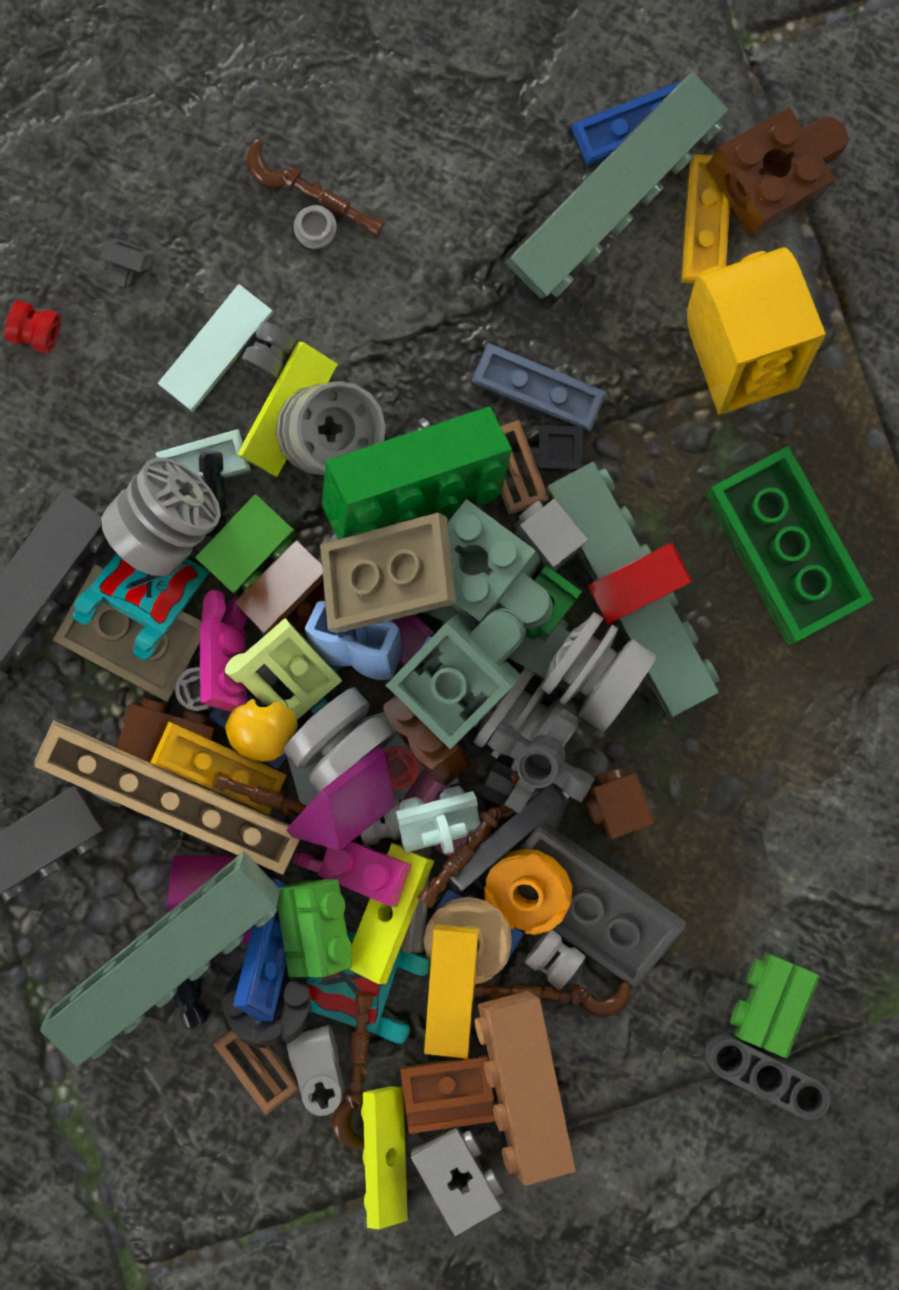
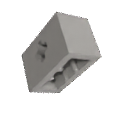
(550, 533)
(459, 1204)

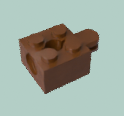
(777, 168)

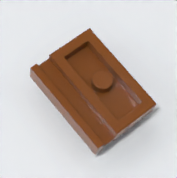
(447, 1094)

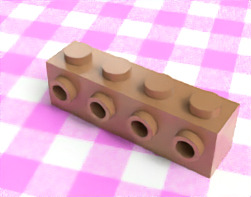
(525, 1088)

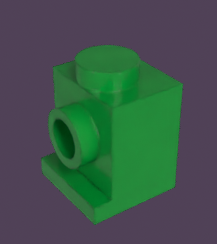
(563, 597)

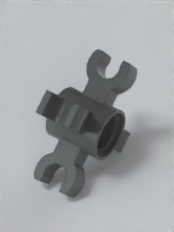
(511, 743)

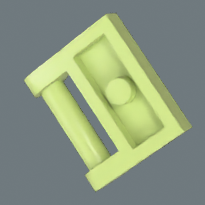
(292, 662)

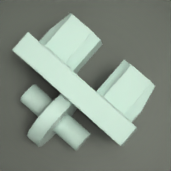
(437, 821)

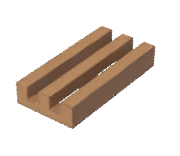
(526, 501)
(247, 1081)

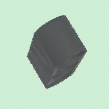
(785, 1087)

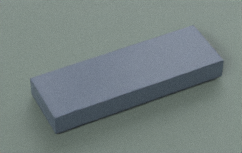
(538, 388)

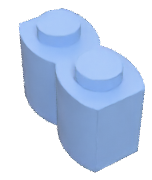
(368, 649)

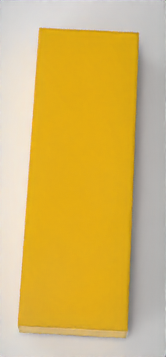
(705, 222)
(201, 759)
(451, 991)

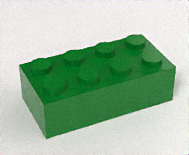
(417, 474)
(788, 546)

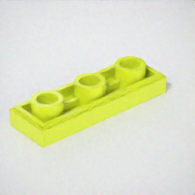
(303, 369)
(378, 934)
(384, 1157)

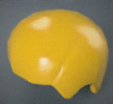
(261, 731)

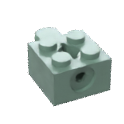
(494, 569)
(461, 673)

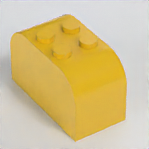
(753, 328)

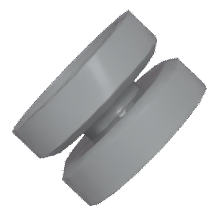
(334, 736)

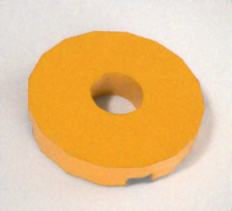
(541, 873)

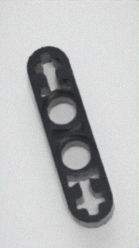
(508, 835)

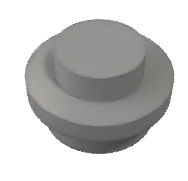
(315, 227)

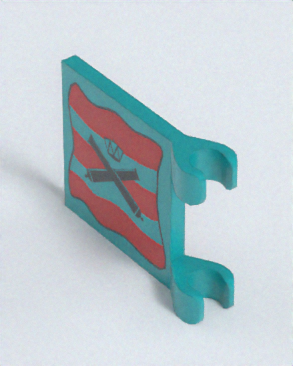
(143, 597)
(336, 995)

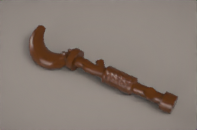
(291, 179)
(258, 794)
(466, 850)
(577, 995)
(354, 1096)

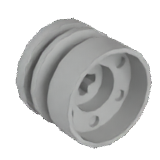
(348, 410)
(160, 517)
(598, 672)
(526, 715)

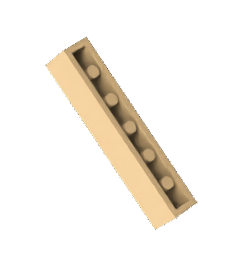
(165, 797)

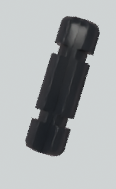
(211, 465)
(187, 998)

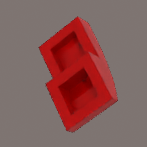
(640, 583)

